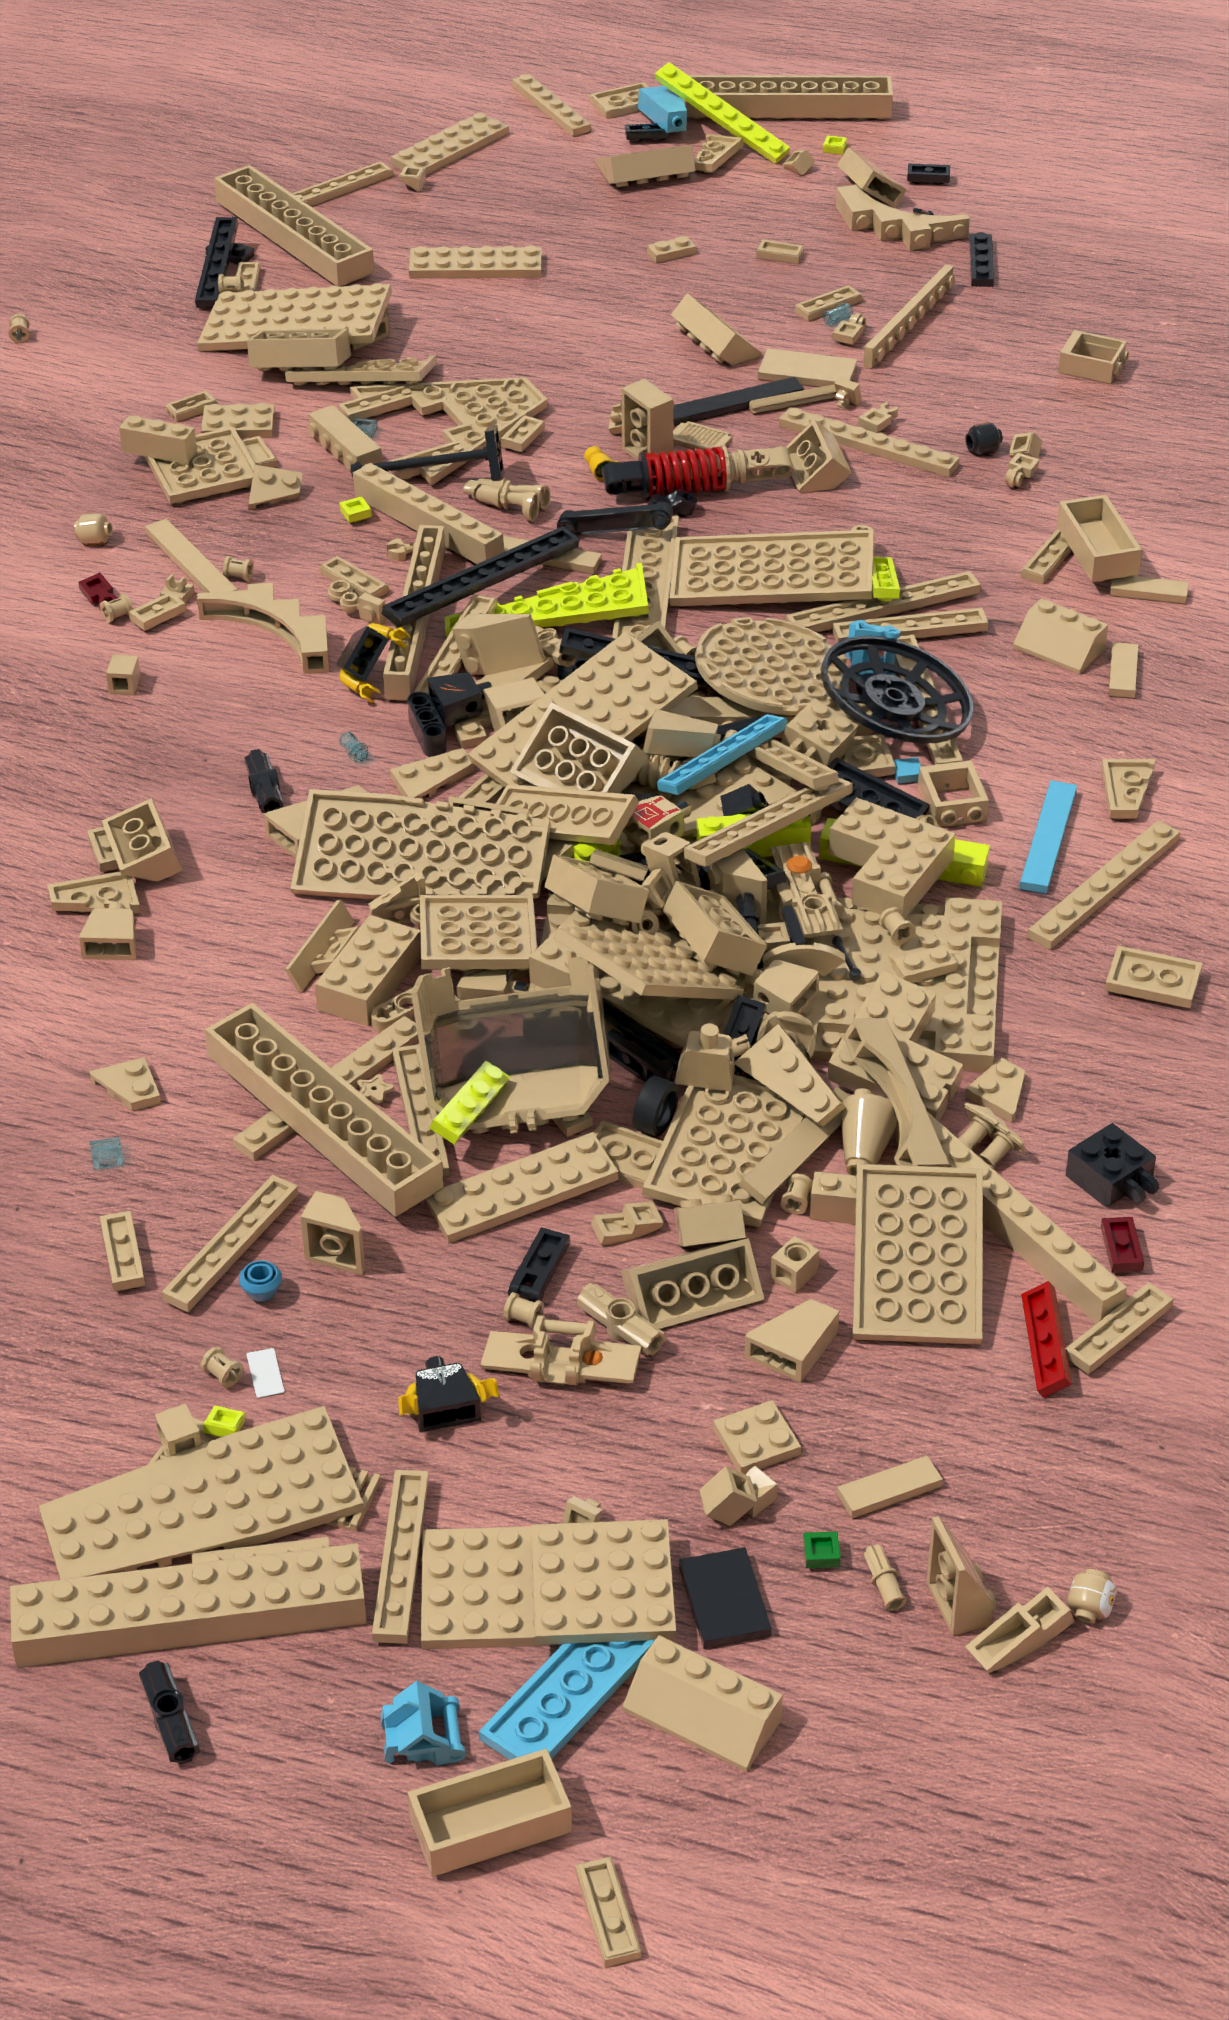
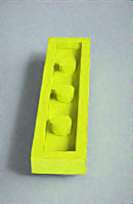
(884, 579)
(469, 1102)

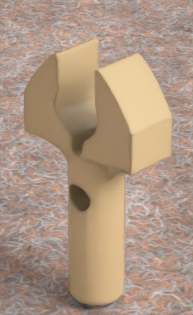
(398, 550)

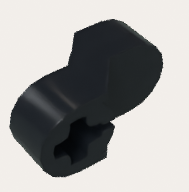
(679, 500)

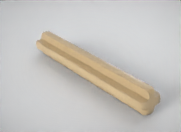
(792, 399)

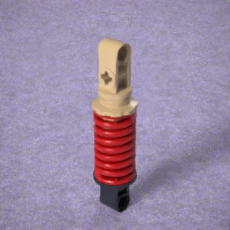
(695, 470)

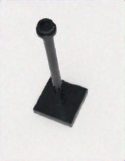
(490, 453)

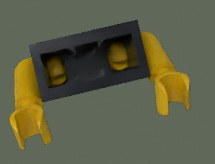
(362, 654)
(445, 1395)

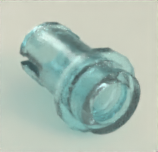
(835, 315)
(356, 750)

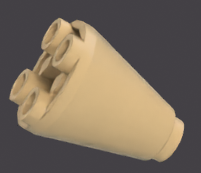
(866, 1128)

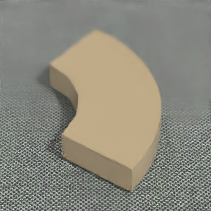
(815, 956)

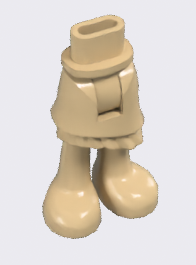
(502, 493)

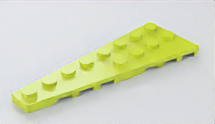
(570, 603)

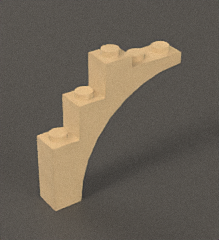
(888, 223)
(281, 617)

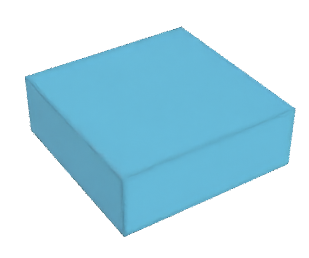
(907, 770)

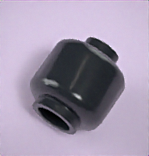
(983, 438)

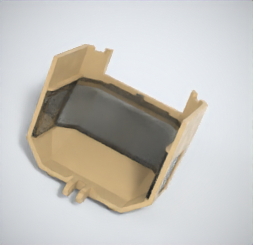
(520, 1033)

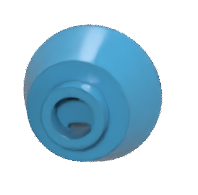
(260, 1280)

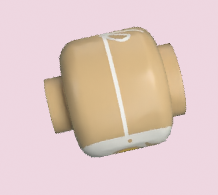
(1091, 1595)

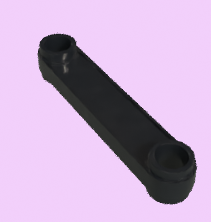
(617, 519)

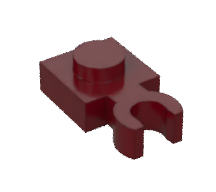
(97, 589)

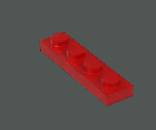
(1046, 1339)

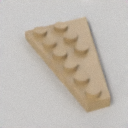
(366, 372)
(706, 799)

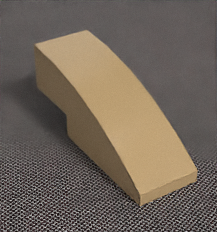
(1021, 1631)

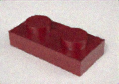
(1122, 1244)

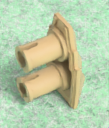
(985, 1123)

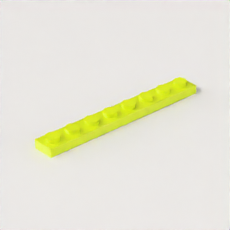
(722, 113)

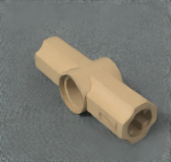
(551, 644)
(620, 1319)

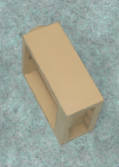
(1095, 346)
(948, 778)

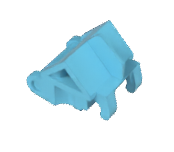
(860, 628)
(411, 1729)

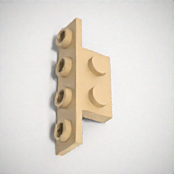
(322, 946)

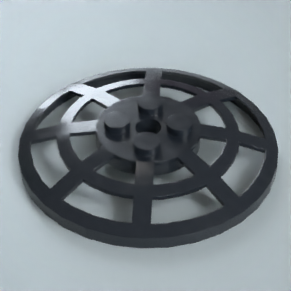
(893, 696)

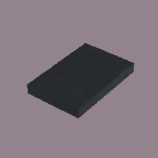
(724, 1598)

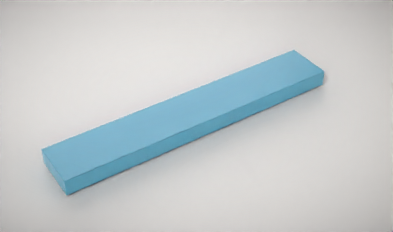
(722, 754)
(1048, 837)

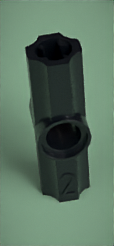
(263, 781)
(169, 1712)

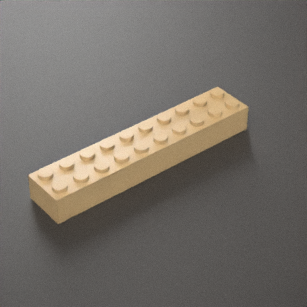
(801, 95)
(294, 225)
(325, 1109)
(186, 1605)

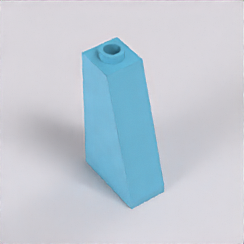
(663, 108)

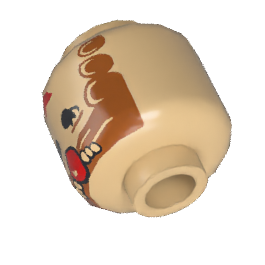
(93, 529)

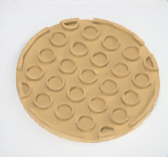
(766, 664)

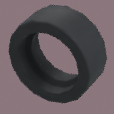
(655, 1106)

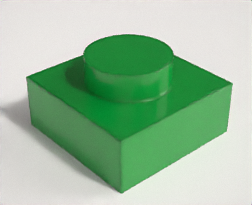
(821, 1549)

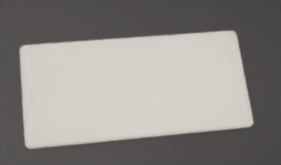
(265, 1372)

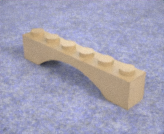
(877, 1052)

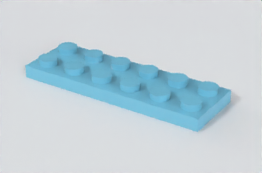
(561, 1697)

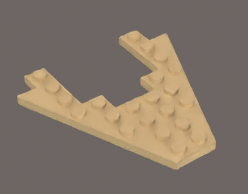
(467, 402)

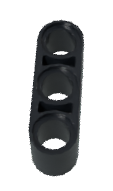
(426, 724)

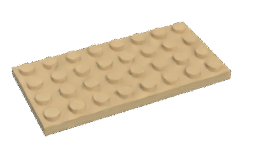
(243, 314)
(772, 568)
(611, 689)

